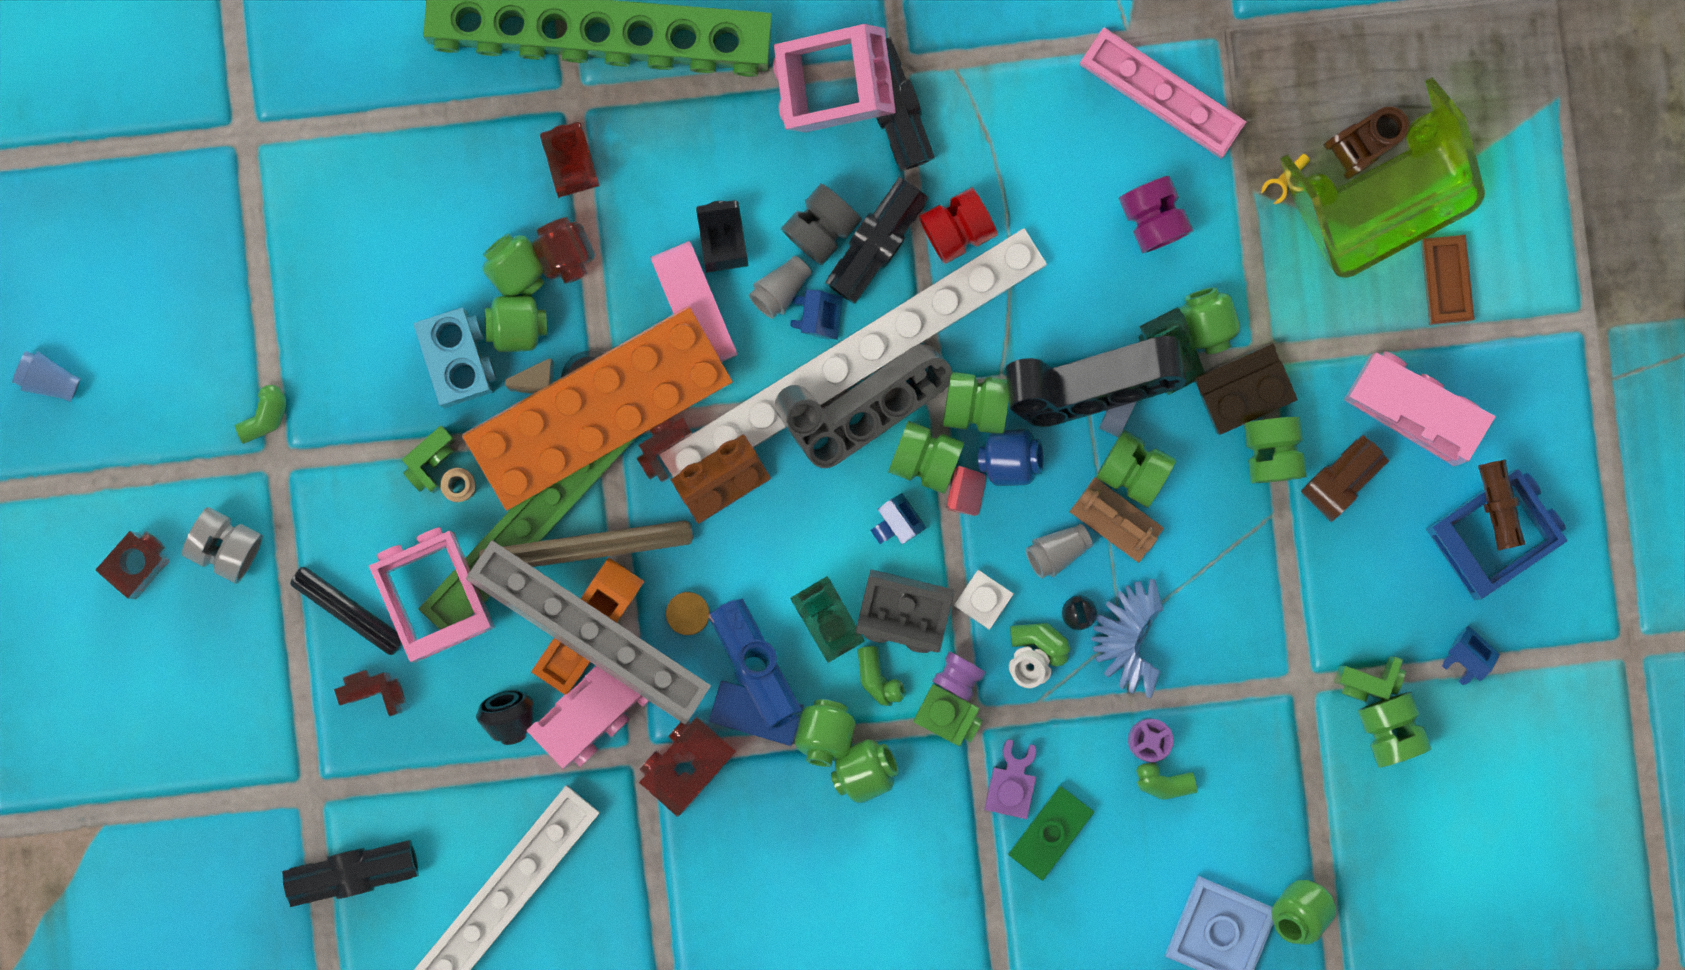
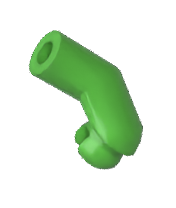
(1045, 638)
(873, 681)
(1162, 786)

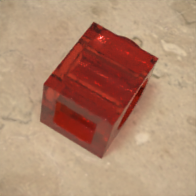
(115, 569)

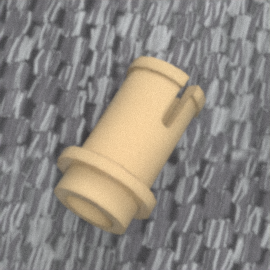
(448, 481)

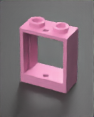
(871, 72)
(395, 558)

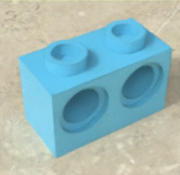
(444, 361)

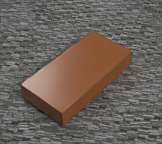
(1447, 280)

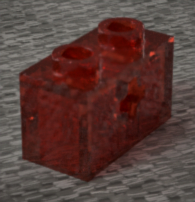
(678, 790)

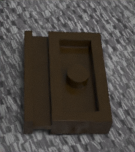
(1245, 388)

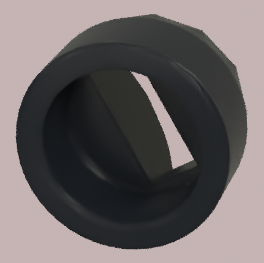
(1069, 612)

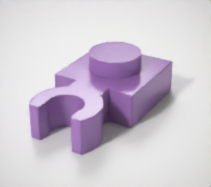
(1011, 789)

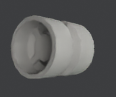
(236, 551)

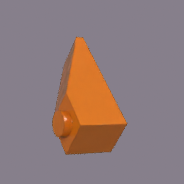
(608, 593)

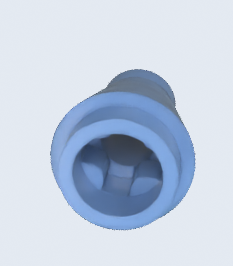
(44, 377)

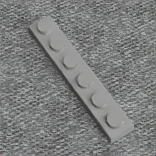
(588, 632)

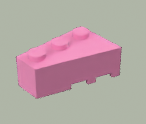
(1419, 408)
(583, 717)

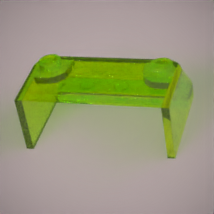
(1398, 199)

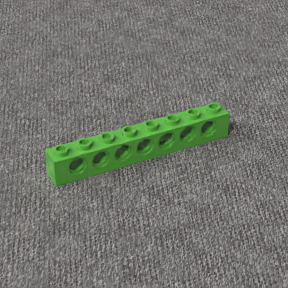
(622, 17)

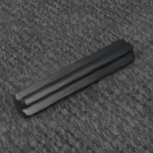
(346, 610)

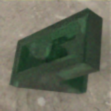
(1174, 324)
(827, 619)

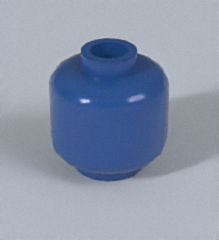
(1011, 458)

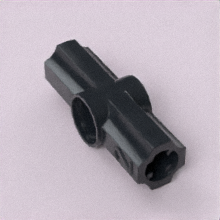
(905, 126)
(877, 240)
(350, 873)

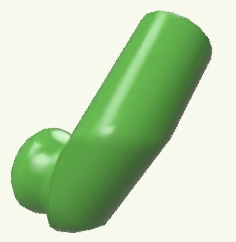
(267, 416)

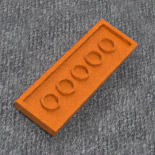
(597, 408)

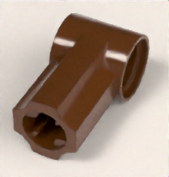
(1338, 484)

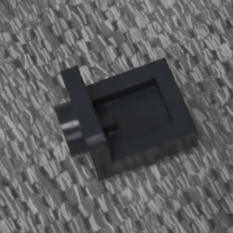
(722, 236)

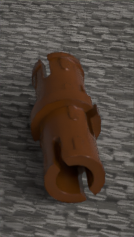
(1501, 504)

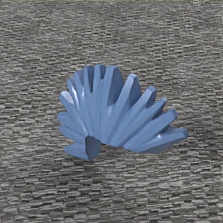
(1127, 636)

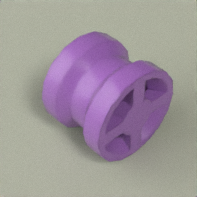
(959, 676)
(1159, 742)

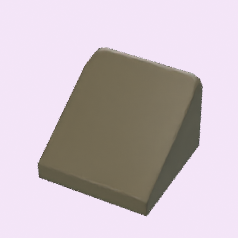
(532, 379)

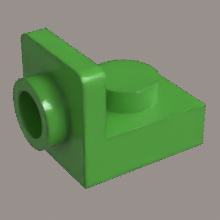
(430, 451)
(948, 716)

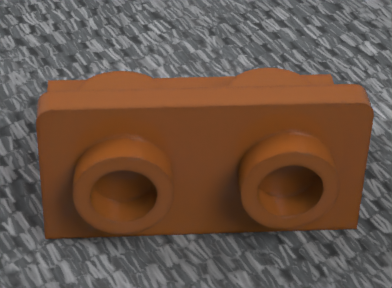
(720, 478)

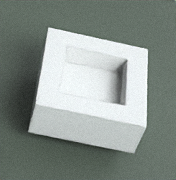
(983, 599)

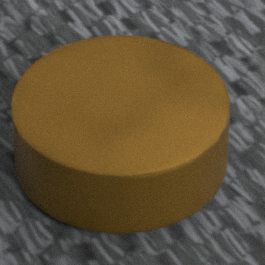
(687, 613)

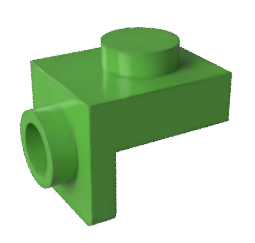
(1361, 685)

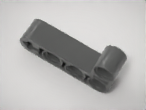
(867, 398)

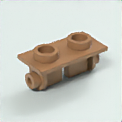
(1116, 520)

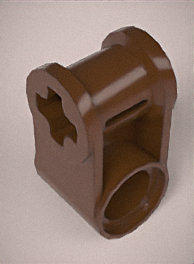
(1363, 145)

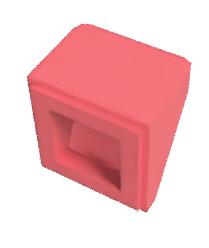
(966, 491)

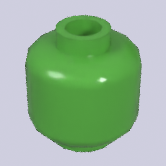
(513, 266)
(1211, 319)
(514, 323)
(825, 732)
(865, 771)
(1303, 912)

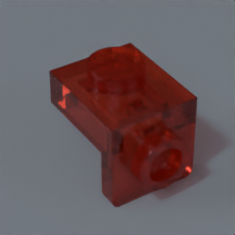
(569, 159)
(664, 437)
(361, 686)

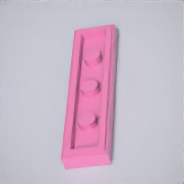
(1162, 93)

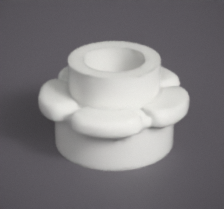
(1025, 677)

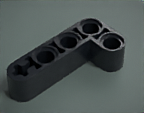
(1096, 383)

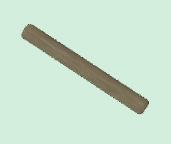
(603, 544)

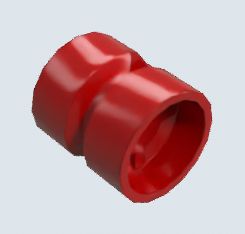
(958, 225)

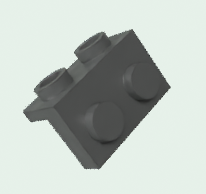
(904, 612)

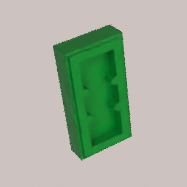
(1051, 833)

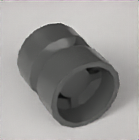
(821, 224)

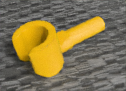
(1301, 162)

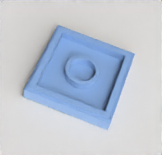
(1220, 929)

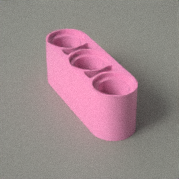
(687, 286)

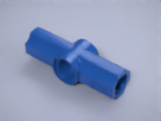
(767, 687)

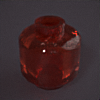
(563, 250)

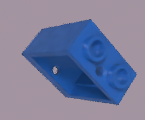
(1462, 560)

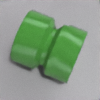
(976, 403)
(1275, 450)
(926, 457)
(1136, 468)
(1390, 714)

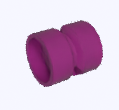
(1155, 214)

